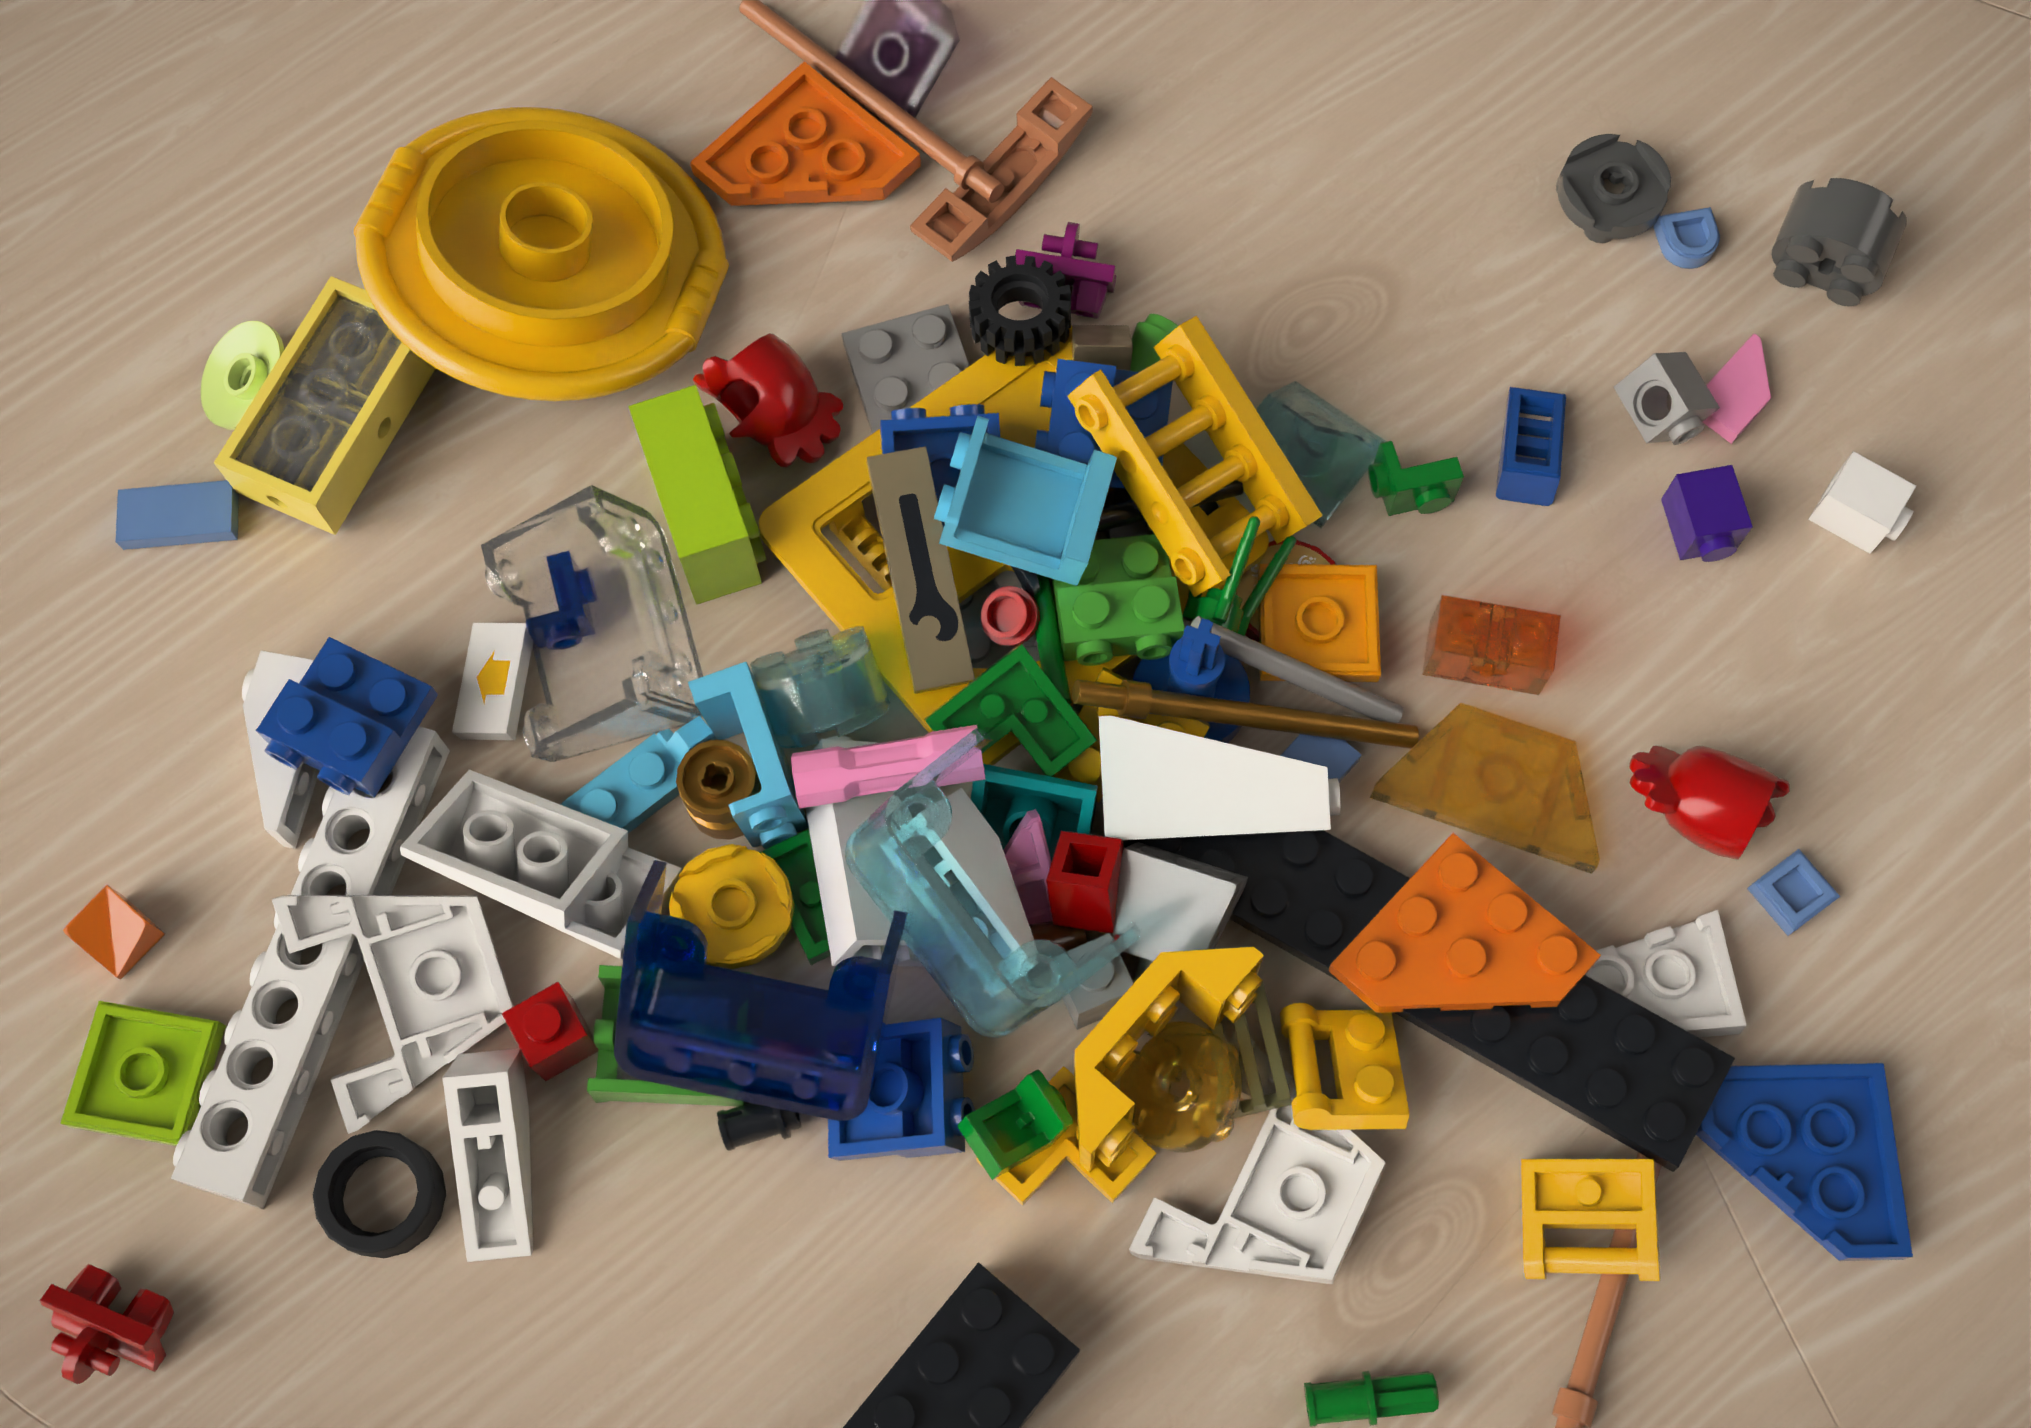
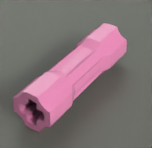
(844, 773)

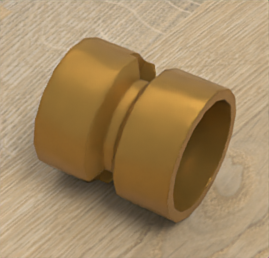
(709, 794)

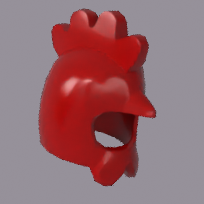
(774, 400)
(1708, 795)

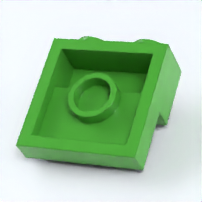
(1121, 603)

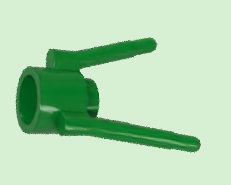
(1224, 605)

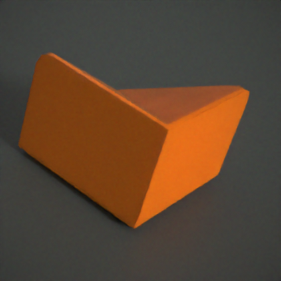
(113, 931)

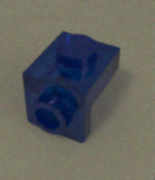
(573, 592)

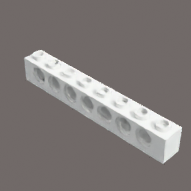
(322, 989)

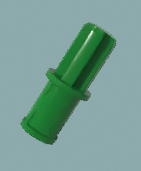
(1371, 1398)

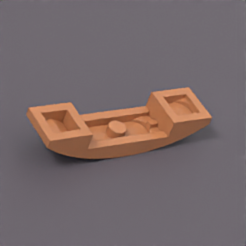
(1021, 162)

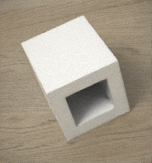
(1864, 503)

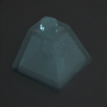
(1320, 443)

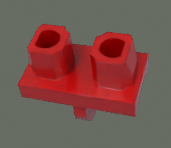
(85, 1315)

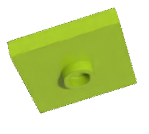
(142, 1073)

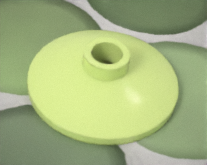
(238, 371)

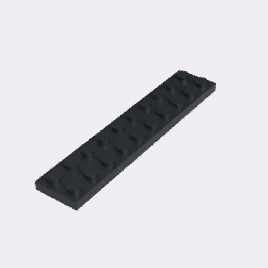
(1587, 1055)

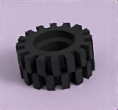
(1015, 284)

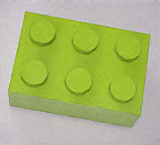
(700, 493)

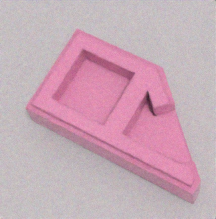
(1739, 390)
(1029, 865)

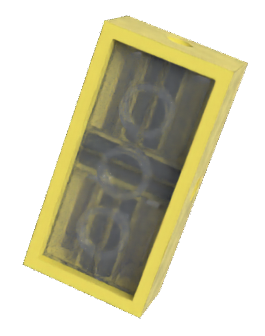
(325, 411)

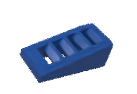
(1530, 478)

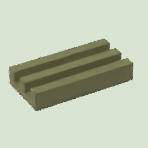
(1259, 1101)

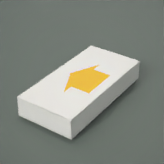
(493, 682)

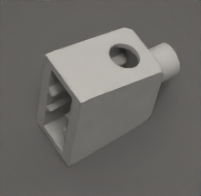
(1173, 902)

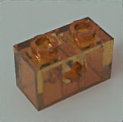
(1491, 645)

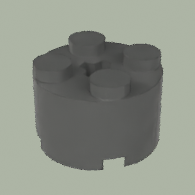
(1838, 240)

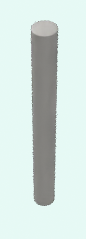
(1305, 676)

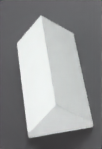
(537, 858)

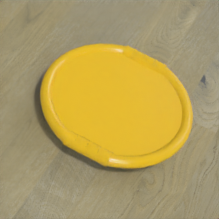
(541, 254)

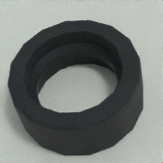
(339, 1168)

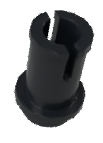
(754, 1123)

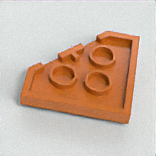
(805, 147)
(1462, 943)

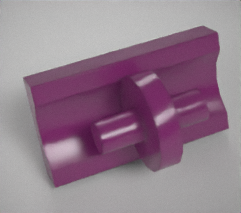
(1089, 279)

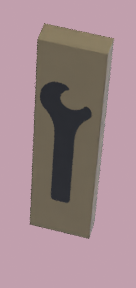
(920, 570)

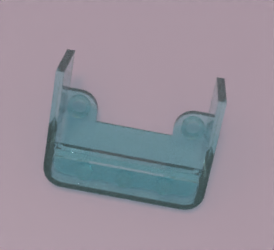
(984, 988)

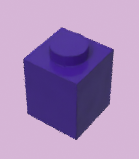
(1706, 513)

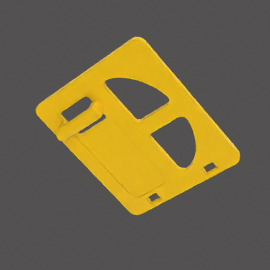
(835, 494)

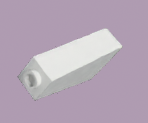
(1197, 786)
(850, 915)

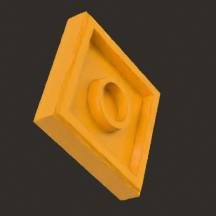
(1324, 619)

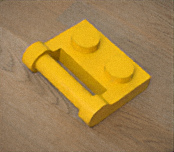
(1363, 1064)
(1589, 1197)

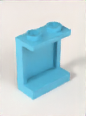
(1024, 504)
(734, 706)

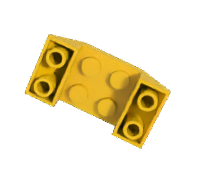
(1206, 981)

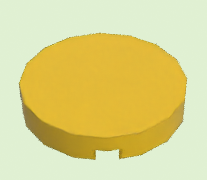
(737, 902)

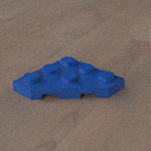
(1818, 1150)

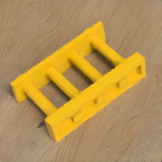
(1237, 432)

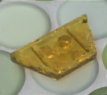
(1498, 784)

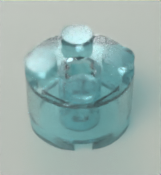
(821, 686)

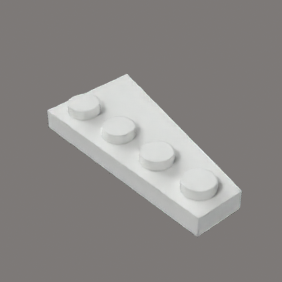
(1679, 976)

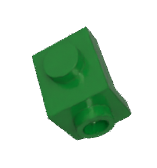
(1419, 487)
(1016, 1124)

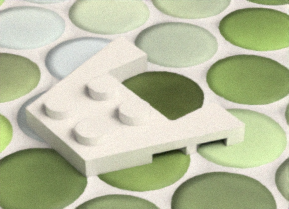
(429, 974)
(1288, 1208)

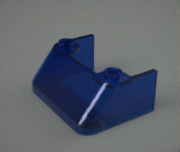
(747, 1031)

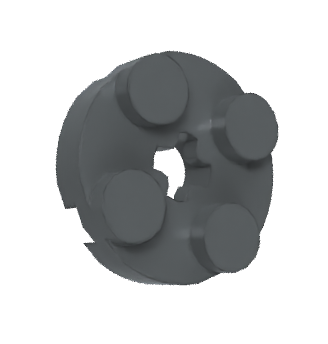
(1609, 214)

